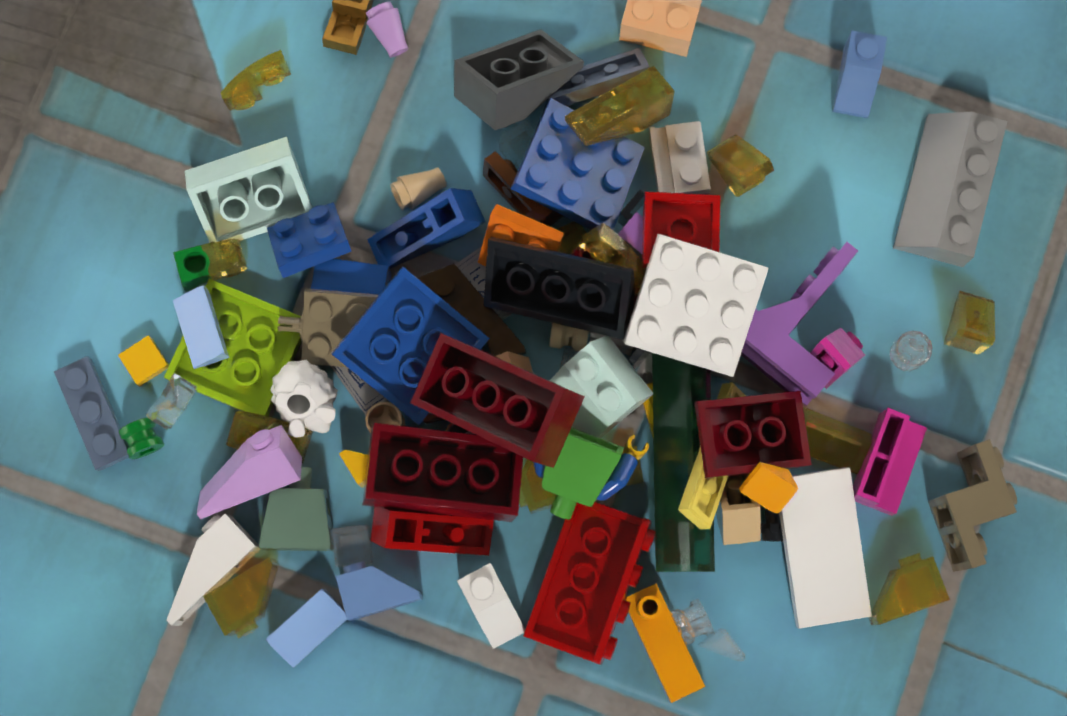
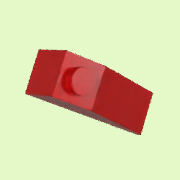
(431, 532)

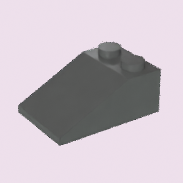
(513, 77)

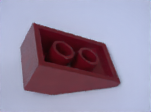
(752, 430)

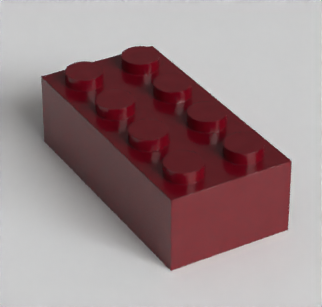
(497, 400)
(441, 473)

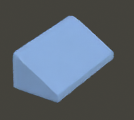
(200, 327)
(307, 627)

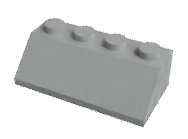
(950, 186)

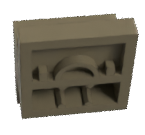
(981, 502)

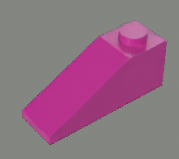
(838, 352)

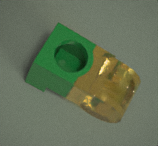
(209, 261)

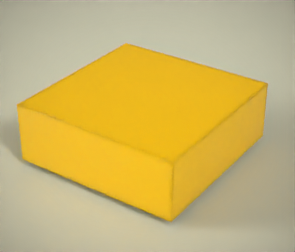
(144, 360)

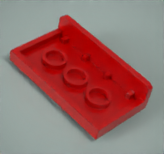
(590, 581)

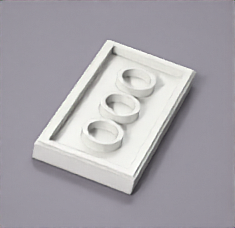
(824, 550)

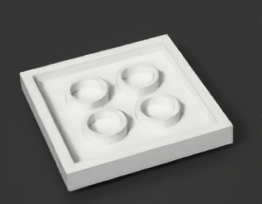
(695, 305)

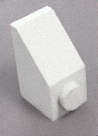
(491, 605)

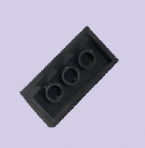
(559, 288)

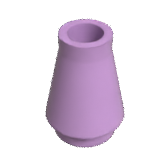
(387, 27)

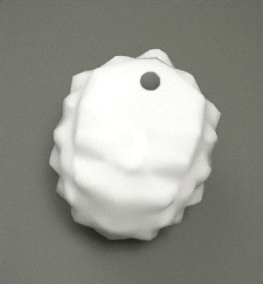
(304, 397)

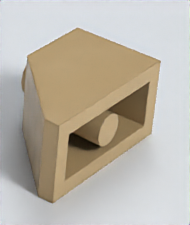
(737, 514)

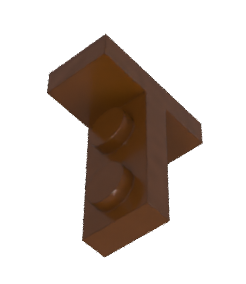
(501, 175)

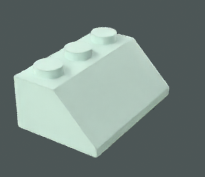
(247, 191)

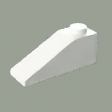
(214, 560)

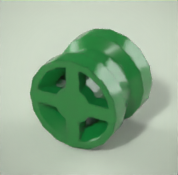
(141, 438)

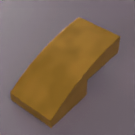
(346, 25)

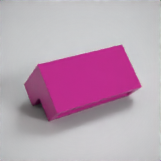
(888, 462)

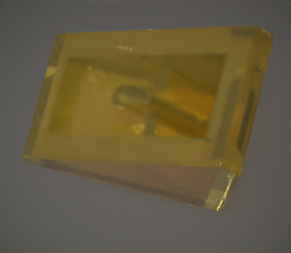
(971, 323)

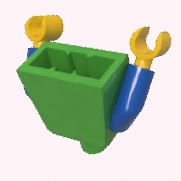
(588, 471)

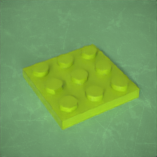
(254, 350)

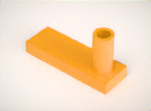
(664, 643)

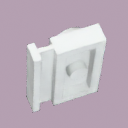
(679, 158)

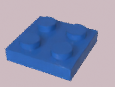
(308, 239)

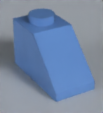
(859, 73)
(372, 591)

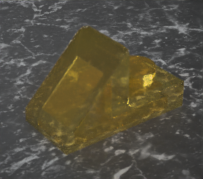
(740, 164)

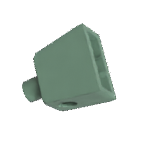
(297, 518)

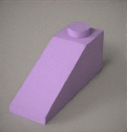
(256, 468)

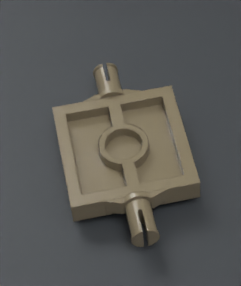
(326, 322)

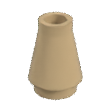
(417, 187)

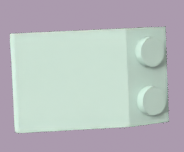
(607, 382)

